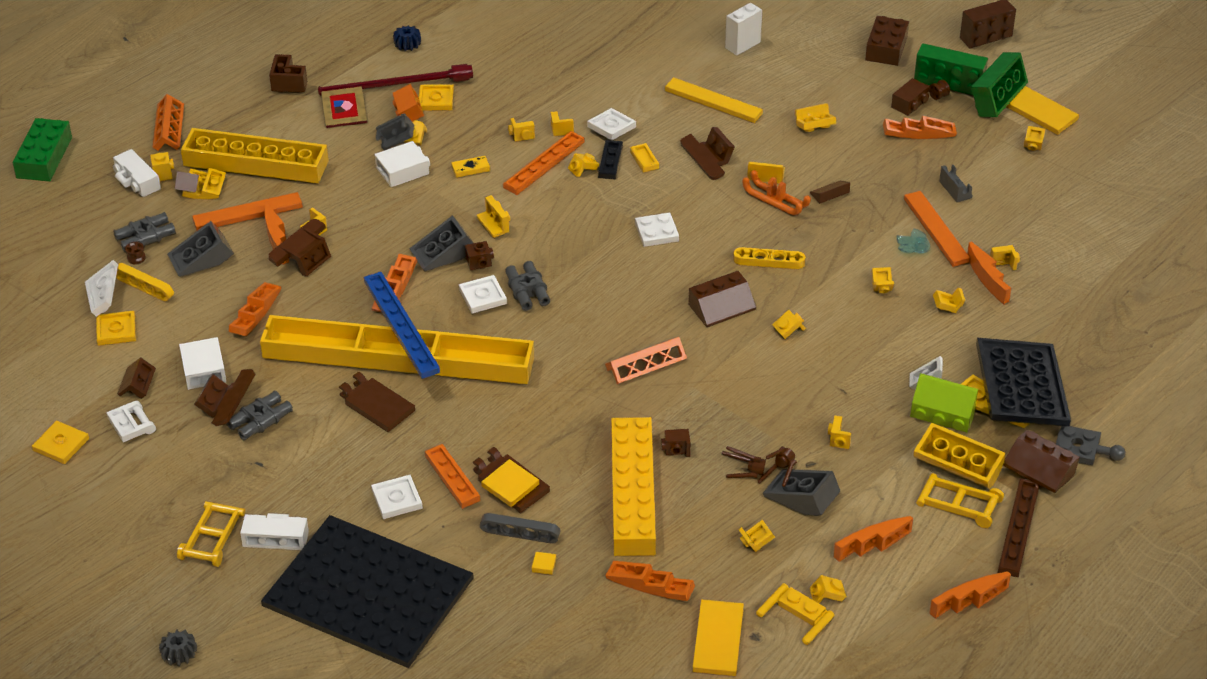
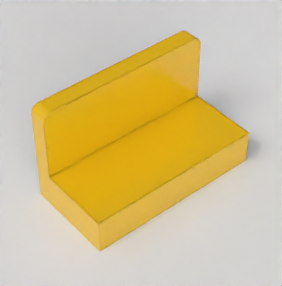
(766, 171)

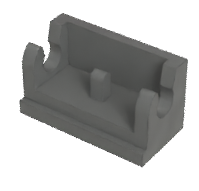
(394, 131)
(954, 185)

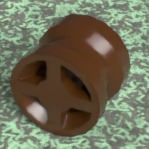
(938, 90)
(135, 253)

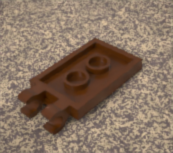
(376, 402)
(496, 461)

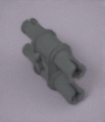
(145, 230)
(527, 285)
(259, 415)

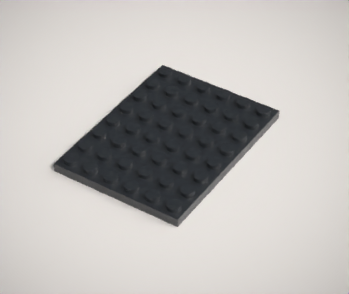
(368, 590)

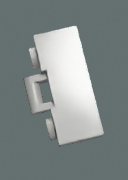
(134, 172)
(274, 532)

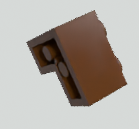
(286, 76)

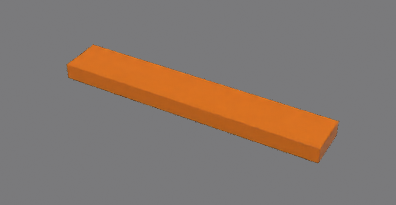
(543, 163)
(248, 211)
(937, 228)

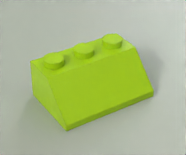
(944, 403)

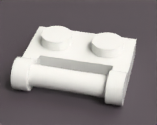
(126, 425)

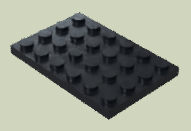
(1022, 382)

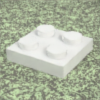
(611, 124)
(656, 229)
(482, 294)
(396, 496)

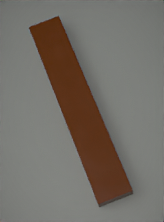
(1018, 527)

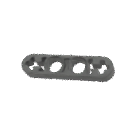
(497, 524)

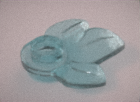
(915, 243)

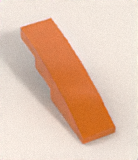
(924, 129)
(275, 228)
(986, 270)
(399, 276)
(256, 308)
(877, 535)
(645, 579)
(975, 591)

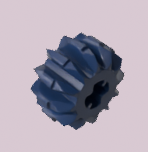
(407, 38)

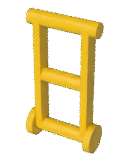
(982, 519)
(185, 550)

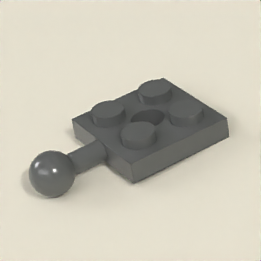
(1089, 444)

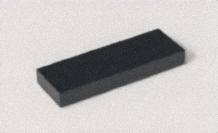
(610, 159)

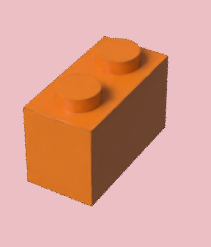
(407, 102)

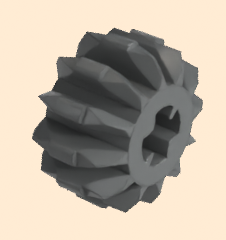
(178, 647)

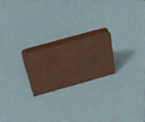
(137, 378)

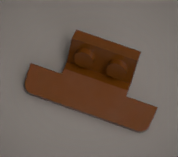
(710, 154)
(304, 247)
(221, 399)

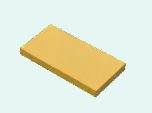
(1042, 110)
(718, 637)

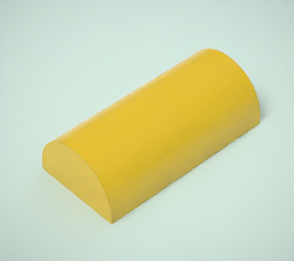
(960, 455)

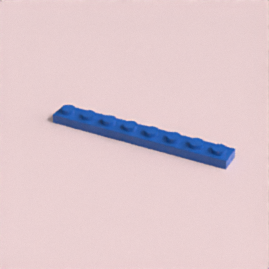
(401, 325)

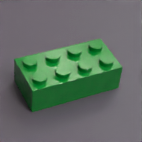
(954, 67)
(999, 84)
(42, 149)

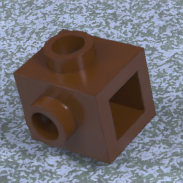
(479, 255)

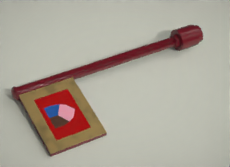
(345, 102)

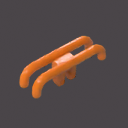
(775, 194)

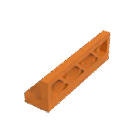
(165, 119)
(624, 361)

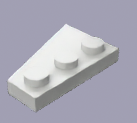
(101, 288)

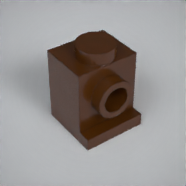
(676, 442)

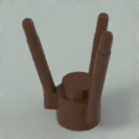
(784, 458)
(755, 464)

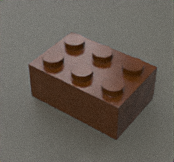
(987, 23)
(887, 40)

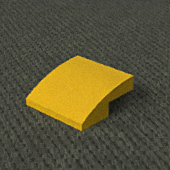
(208, 184)

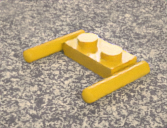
(800, 606)

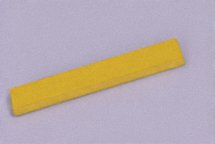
(714, 100)

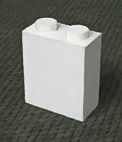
(743, 29)
(402, 163)
(201, 361)

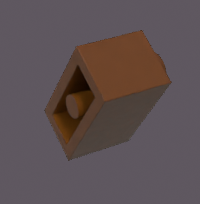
(910, 96)

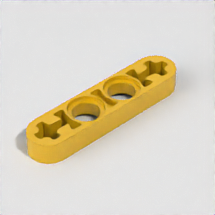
(742, 257)
(144, 282)

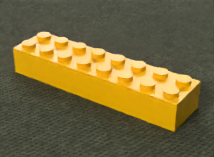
(255, 155)
(633, 487)

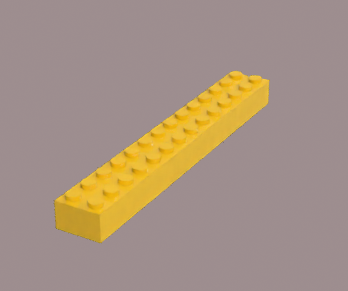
(380, 349)

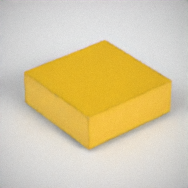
(544, 563)

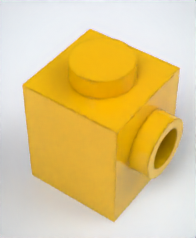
(162, 165)

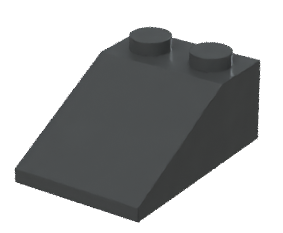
(442, 245)
(201, 251)
(805, 491)

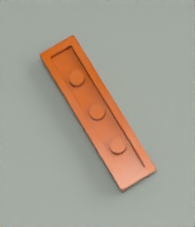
(452, 476)

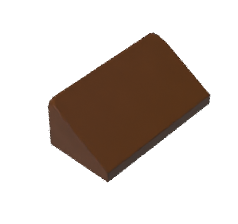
(831, 191)

